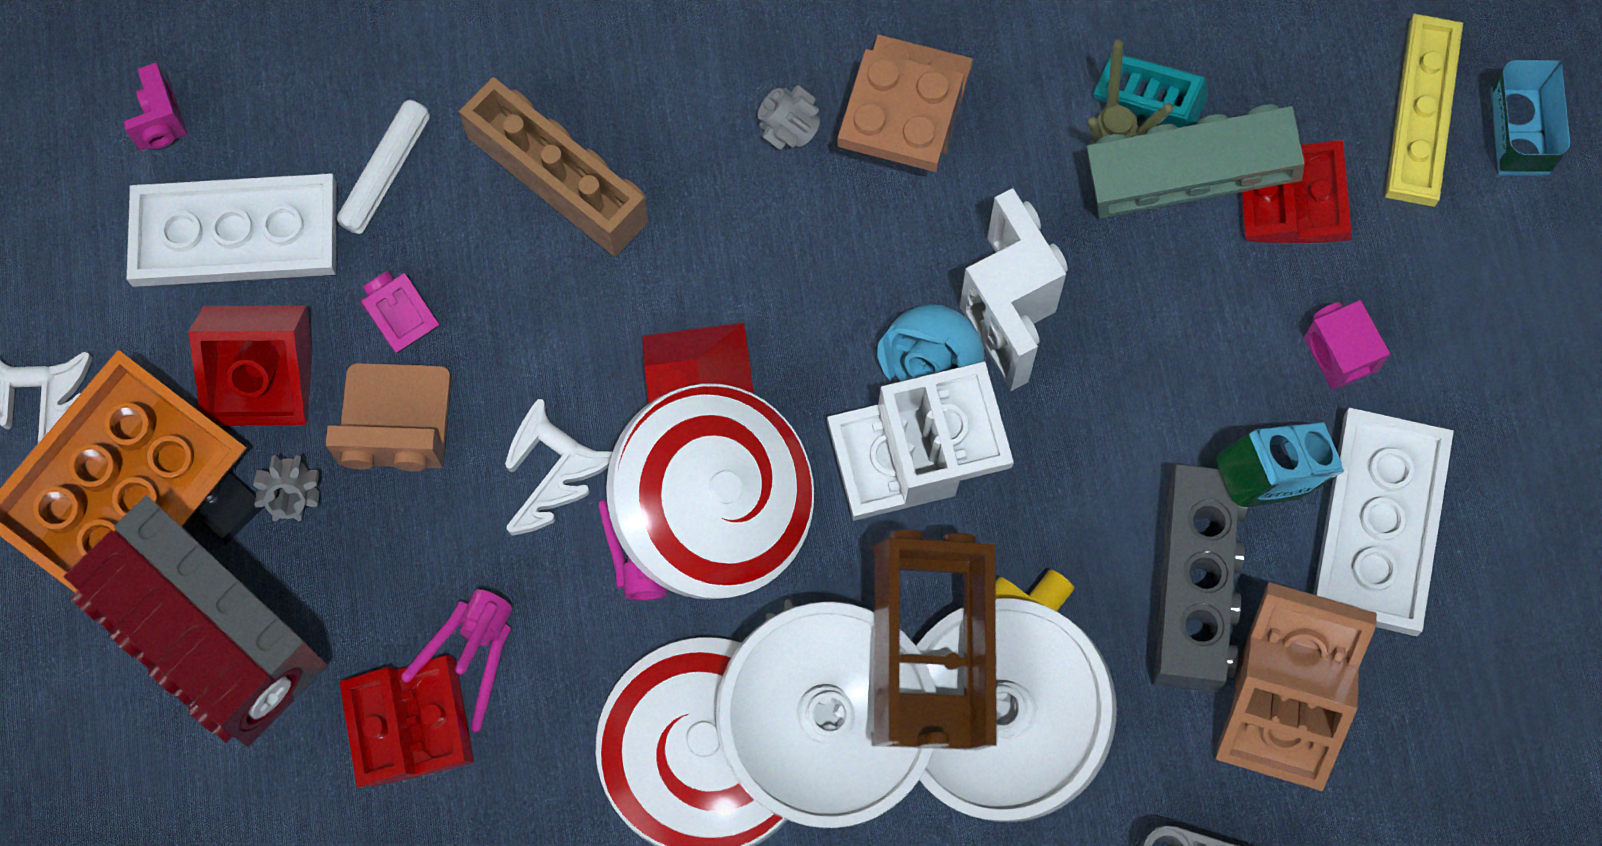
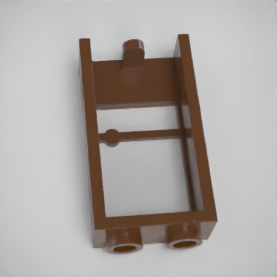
(935, 719)

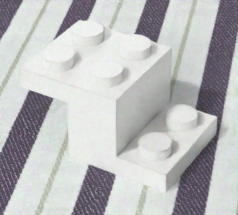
(1013, 288)
(920, 441)

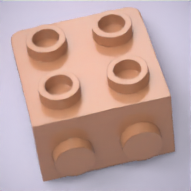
(392, 417)

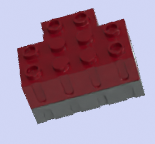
(192, 624)

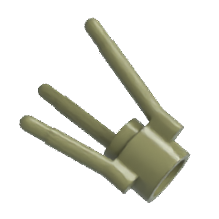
(1117, 118)

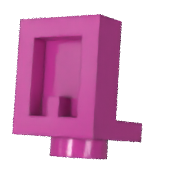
(161, 116)
(397, 310)

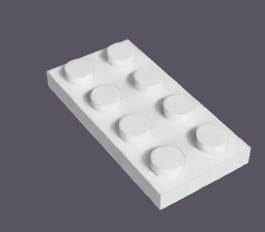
(232, 230)
(1384, 518)

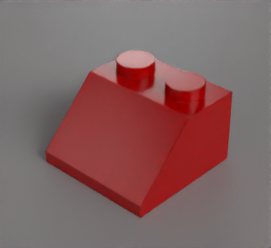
(252, 364)

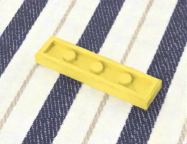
(1424, 110)

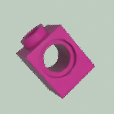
(1345, 344)

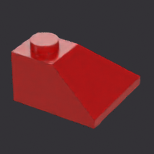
(696, 358)

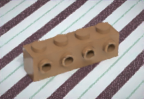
(555, 166)

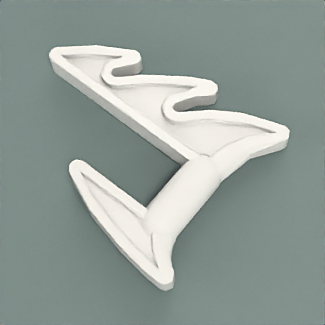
(57, 385)
(575, 464)

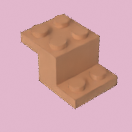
(905, 103)
(1296, 686)

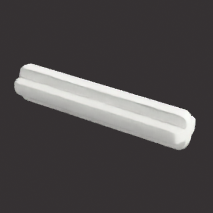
(383, 167)

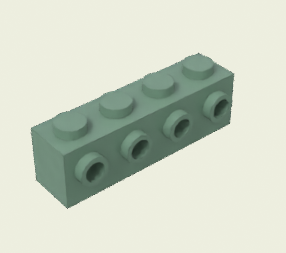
(1195, 161)

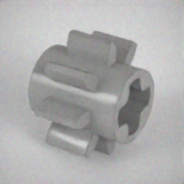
(789, 117)
(286, 488)

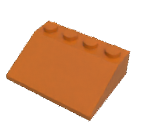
(102, 457)

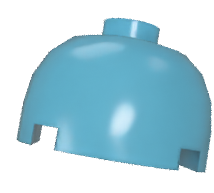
(929, 342)

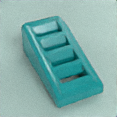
(1175, 81)

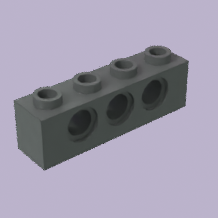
(1178, 657)

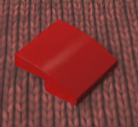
(1305, 209)
(406, 727)

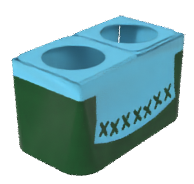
(1550, 115)
(1254, 480)

